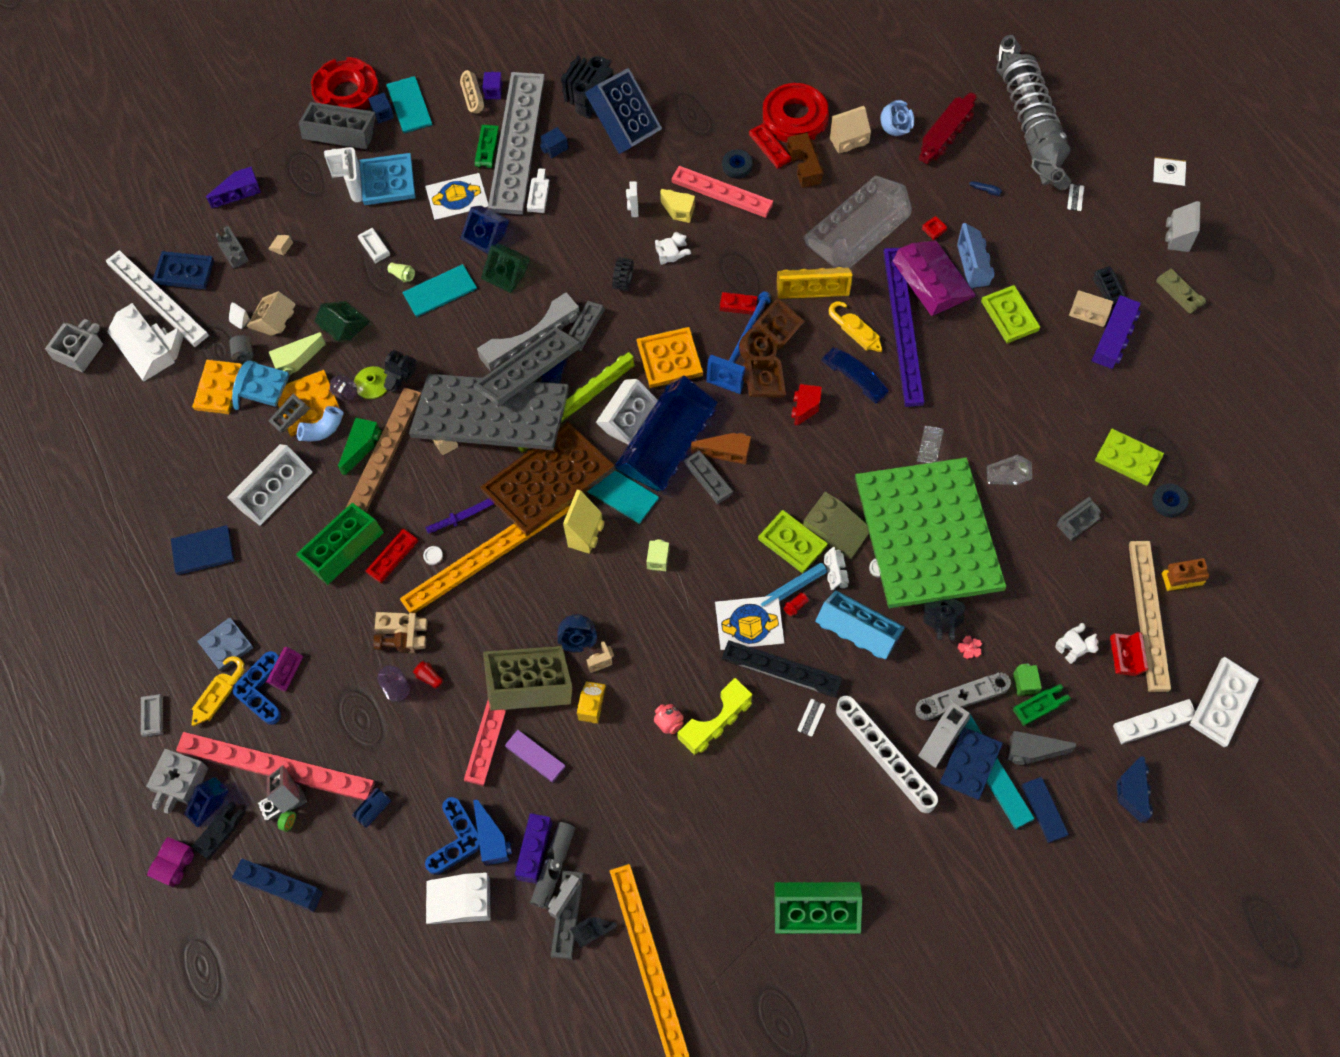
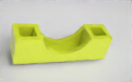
(697, 734)

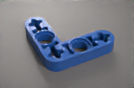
(252, 693)
(463, 836)

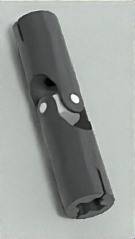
(555, 857)

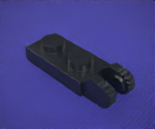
(218, 831)

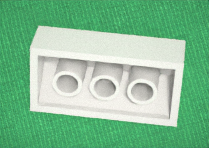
(139, 343)
(270, 484)

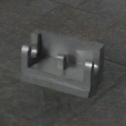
(231, 248)
(1079, 518)

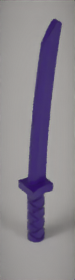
(453, 519)

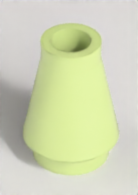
(403, 272)

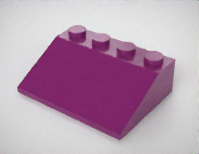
(932, 276)

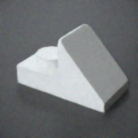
(171, 341)

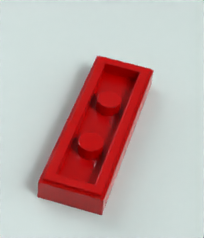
(770, 146)
(392, 556)

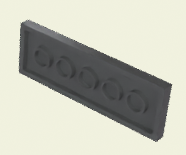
(527, 366)

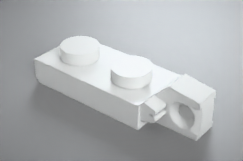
(538, 193)

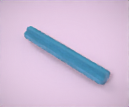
(796, 584)

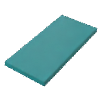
(409, 104)
(439, 290)
(625, 496)

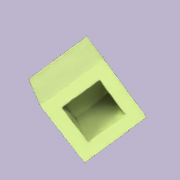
(658, 555)

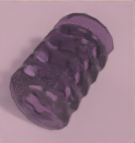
(393, 683)

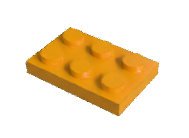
(216, 387)

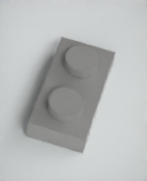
(567, 888)

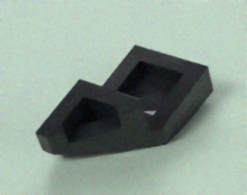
(591, 929)

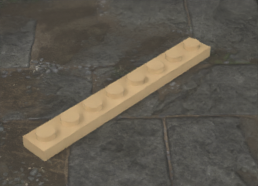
(1149, 616)

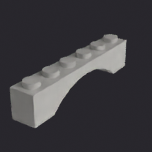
(497, 351)

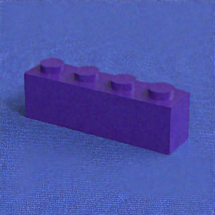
(1116, 332)

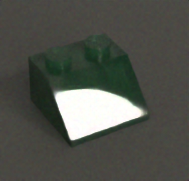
(504, 267)
(340, 320)

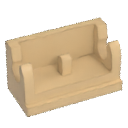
(1091, 308)

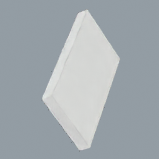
(1224, 702)

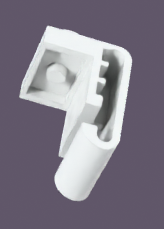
(345, 163)

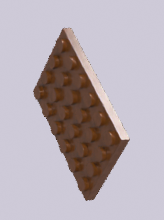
(547, 480)

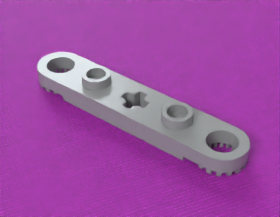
(977, 691)

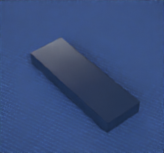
(1044, 810)

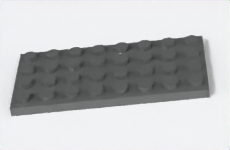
(458, 413)

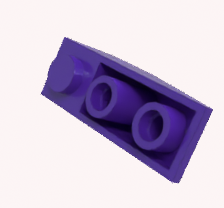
(235, 187)

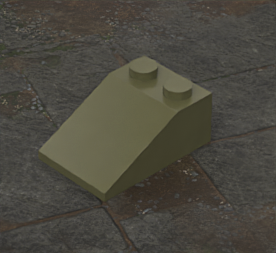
(837, 525)

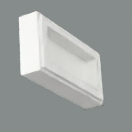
(373, 245)

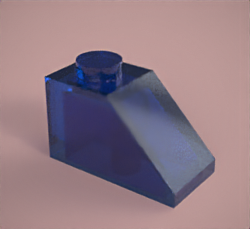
(205, 801)

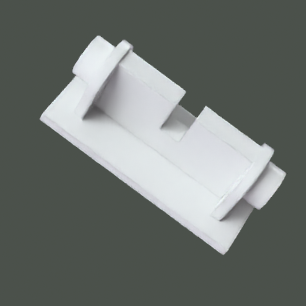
(834, 561)

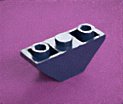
(1134, 791)

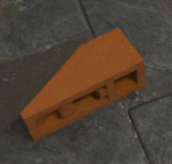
(726, 447)

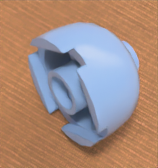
(897, 118)

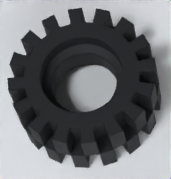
(622, 273)

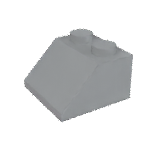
(1183, 227)

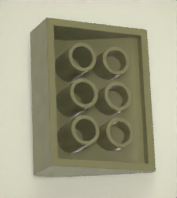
(527, 678)

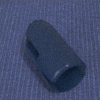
(371, 807)

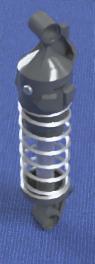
(1041, 125)

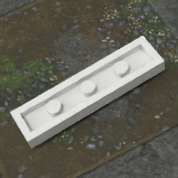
(1154, 721)

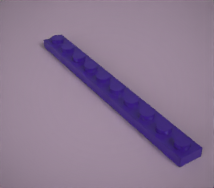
(903, 332)

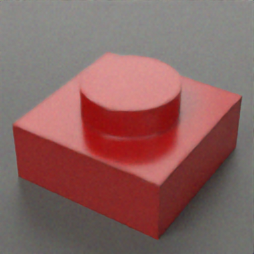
(934, 227)

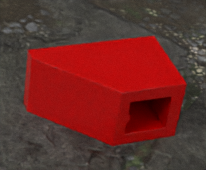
(807, 402)

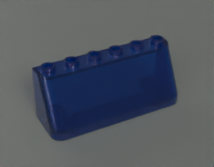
(667, 434)

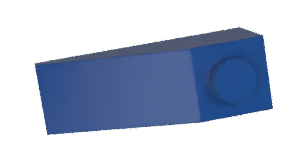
(492, 842)

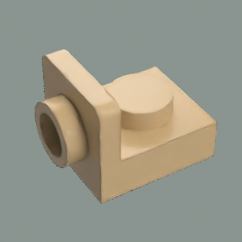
(600, 661)

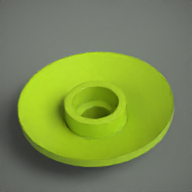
(374, 388)

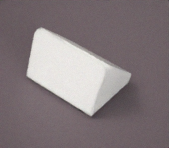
(238, 316)

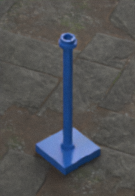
(728, 373)

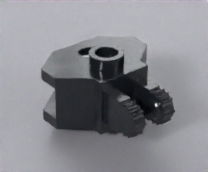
(398, 369)
(944, 617)

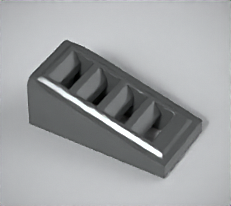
(284, 409)

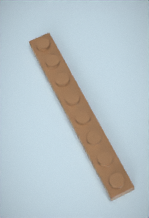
(385, 449)

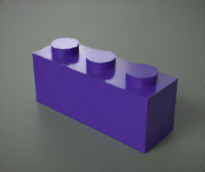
(533, 848)

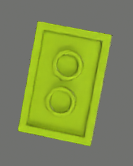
(1010, 314)
(1129, 457)
(792, 541)

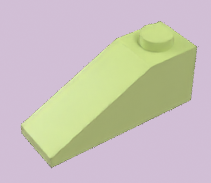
(296, 354)

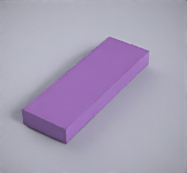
(535, 756)

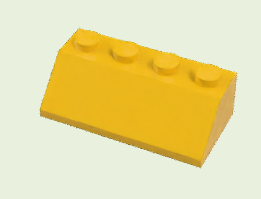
(814, 283)

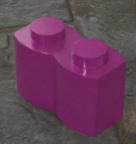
(170, 862)

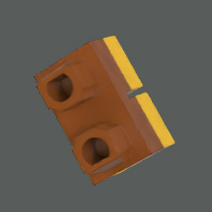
(1185, 574)

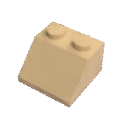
(850, 130)
(272, 314)

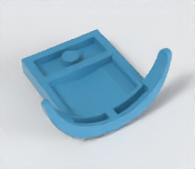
(258, 384)

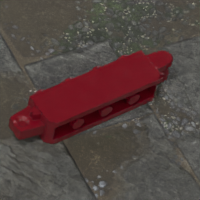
(947, 127)

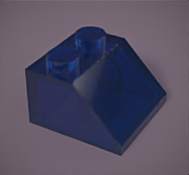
(483, 228)

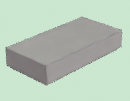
(151, 715)

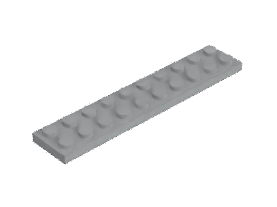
(516, 143)

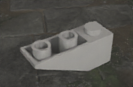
(944, 734)

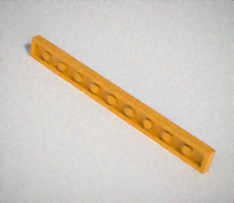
(468, 566)
(649, 962)

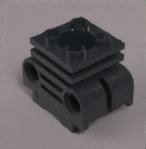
(581, 78)

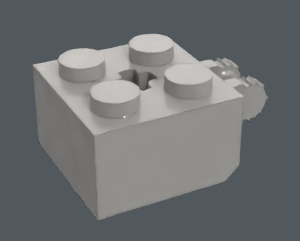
(75, 345)
(165, 780)

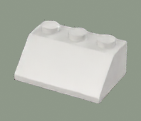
(627, 410)

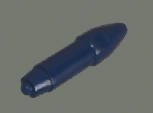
(991, 189)

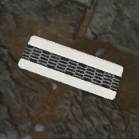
(1075, 197)
(811, 717)

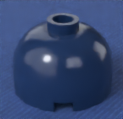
(576, 633)

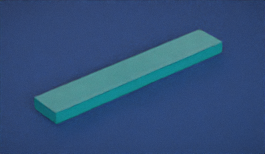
(1005, 790)

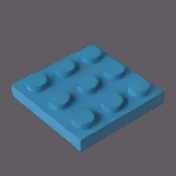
(387, 179)

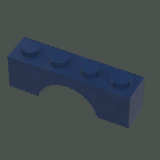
(277, 884)

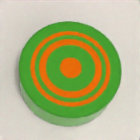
(286, 820)

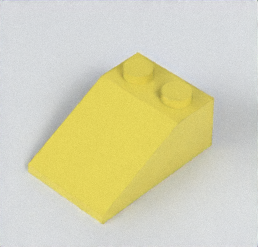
(582, 523)

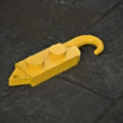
(856, 328)
(216, 693)

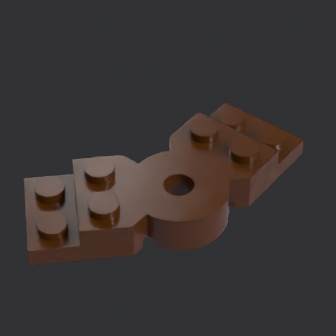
(770, 333)

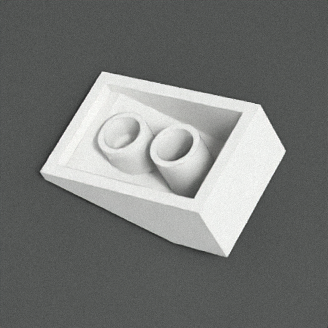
(458, 899)

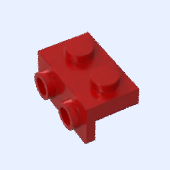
(1129, 654)

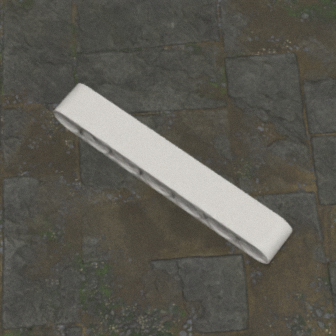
(889, 763)

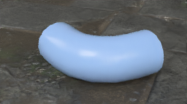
(321, 429)

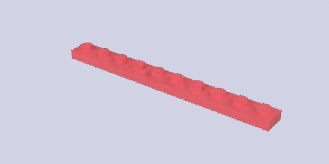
(266, 764)

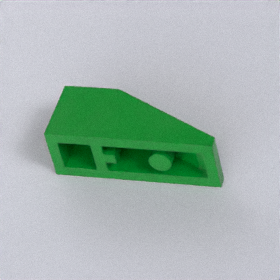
(359, 443)

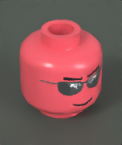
(668, 718)

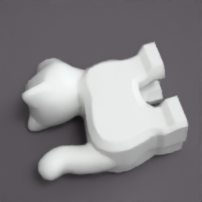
(668, 248)
(1076, 645)

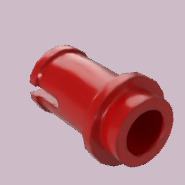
(798, 602)

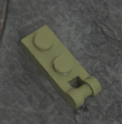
(1180, 291)

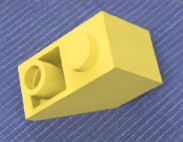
(678, 205)

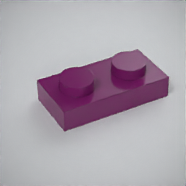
(284, 669)

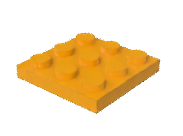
(669, 357)
(313, 392)

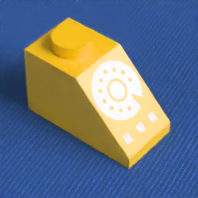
(591, 702)

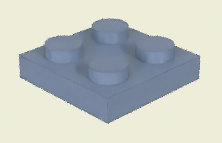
(225, 642)

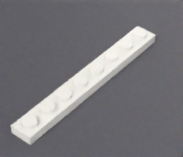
(157, 298)

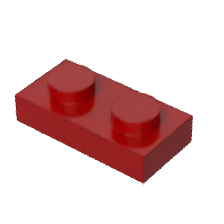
(738, 303)

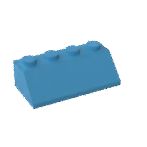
(859, 624)

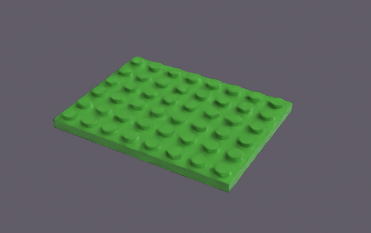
(929, 533)

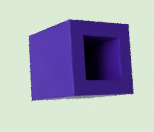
(492, 85)

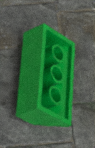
(340, 543)
(817, 907)

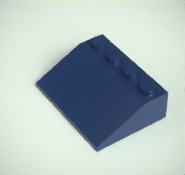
(623, 110)

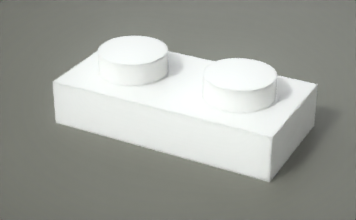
(632, 199)

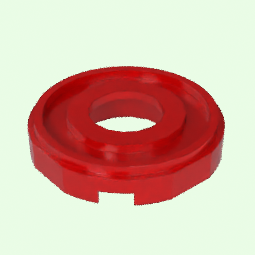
(336, 73)
(785, 126)

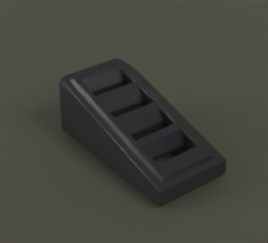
(1107, 275)

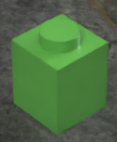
(1027, 680)

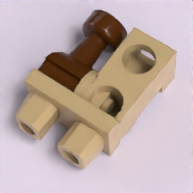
(405, 630)

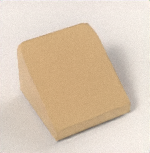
(281, 244)
(445, 446)

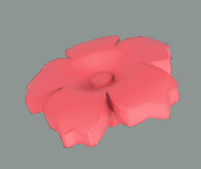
(969, 647)

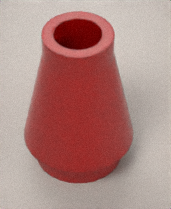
(427, 674)

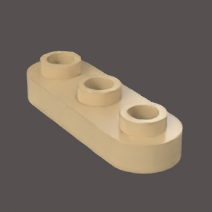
(471, 92)

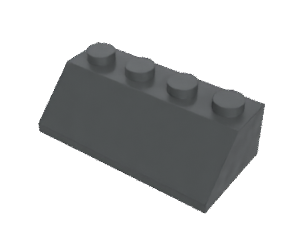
(337, 125)

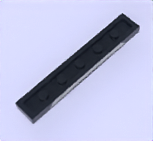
(781, 668)

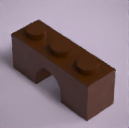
(802, 148)

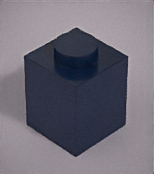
(381, 107)
(554, 142)

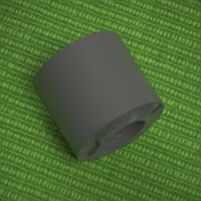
(241, 348)

